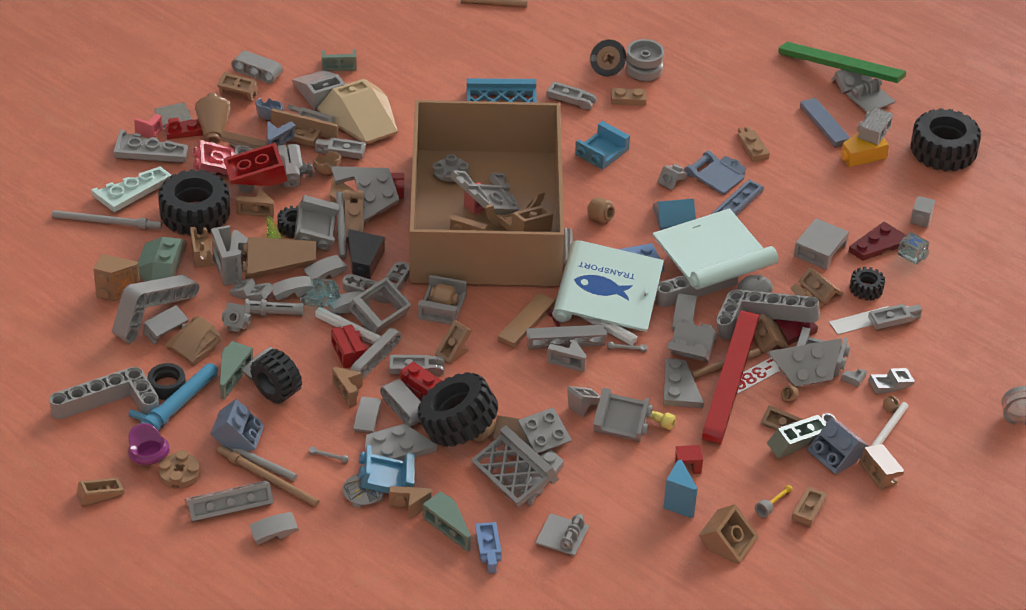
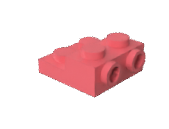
(210, 157)

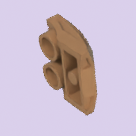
(195, 340)

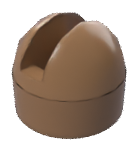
(789, 391)
(891, 404)

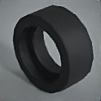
(166, 370)

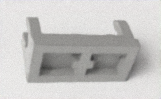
(164, 323)

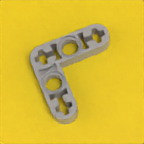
(355, 283)

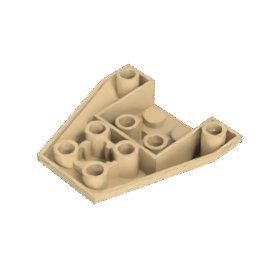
(360, 111)

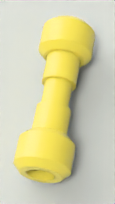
(666, 420)

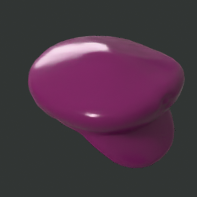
(147, 445)

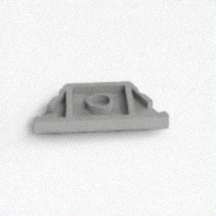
(808, 362)
(398, 441)

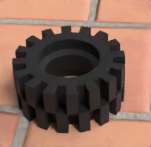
(286, 221)
(871, 290)

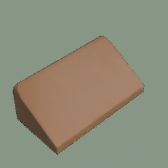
(777, 418)

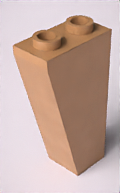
(272, 255)

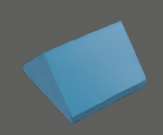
(674, 212)
(680, 491)

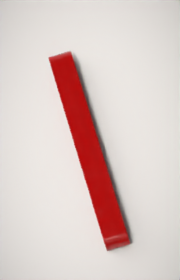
(730, 377)

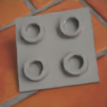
(870, 95)
(544, 430)
(563, 533)

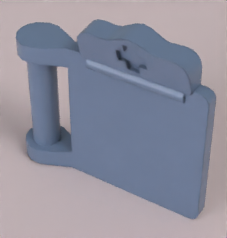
(720, 174)

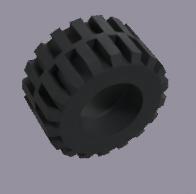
(276, 376)

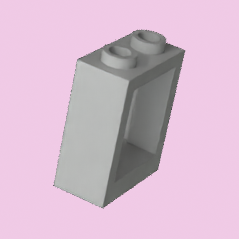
(368, 317)

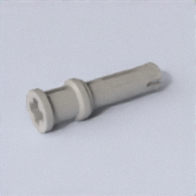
(263, 307)

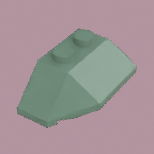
(161, 258)

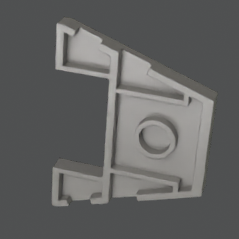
(377, 187)
(485, 195)

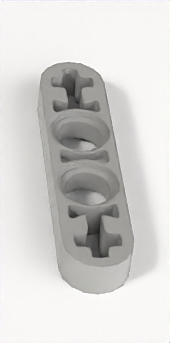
(377, 352)

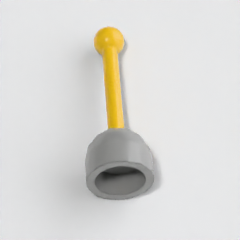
(765, 507)

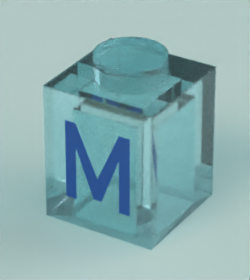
(913, 248)

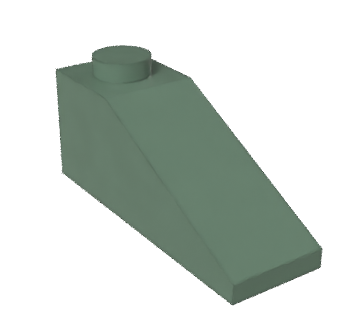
(234, 359)
(795, 436)
(445, 516)

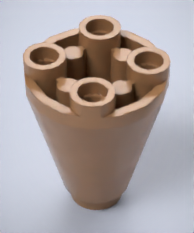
(212, 116)

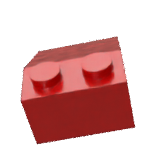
(256, 167)

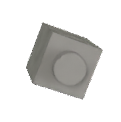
(922, 211)

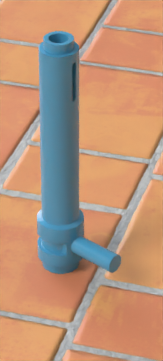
(159, 416)

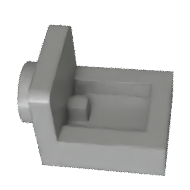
(670, 175)

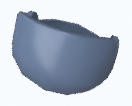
(264, 108)

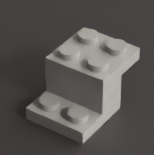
(692, 340)

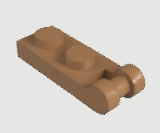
(353, 211)

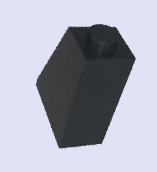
(365, 252)

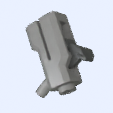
(293, 165)

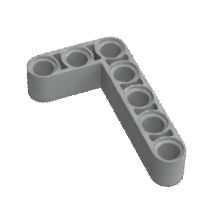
(669, 289)
(147, 294)
(771, 304)
(105, 390)

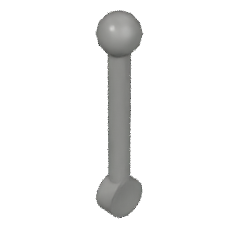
(643, 348)
(313, 450)

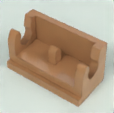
(238, 84)
(201, 248)
(880, 466)

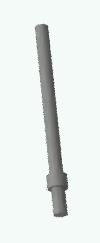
(141, 223)

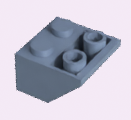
(237, 427)
(837, 446)

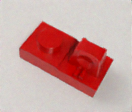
(177, 129)

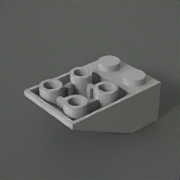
(317, 86)

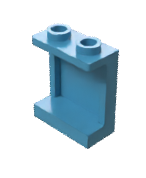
(603, 146)
(382, 472)

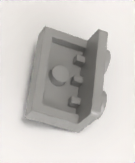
(847, 80)

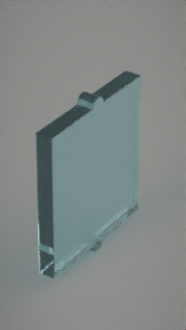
(173, 111)

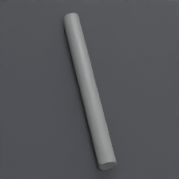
(341, 225)
(266, 464)

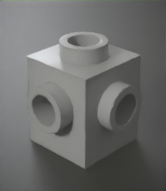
(236, 310)

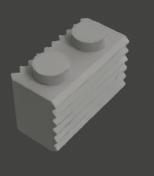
(875, 125)

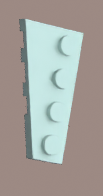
(131, 189)

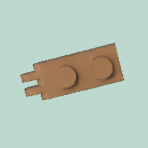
(752, 144)

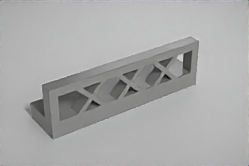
(563, 336)
(229, 500)

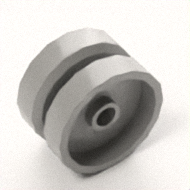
(644, 59)

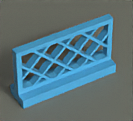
(501, 88)

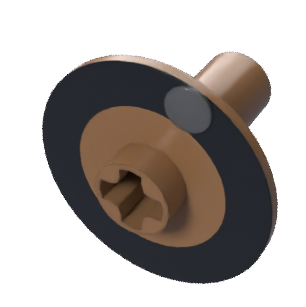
(608, 57)

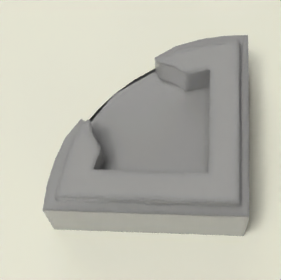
(854, 377)

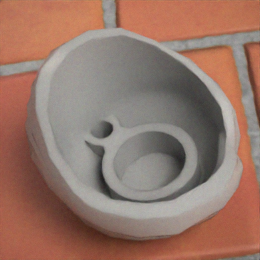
(756, 283)

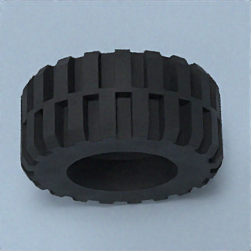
(945, 139)
(194, 186)
(457, 409)

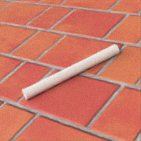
(891, 424)

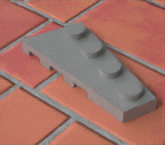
(148, 149)

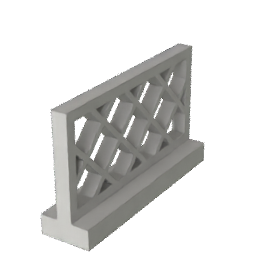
(529, 457)

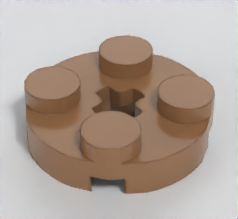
(179, 460)

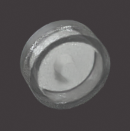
(1014, 405)

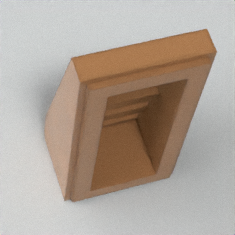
(92, 490)

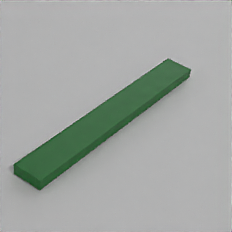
(842, 62)

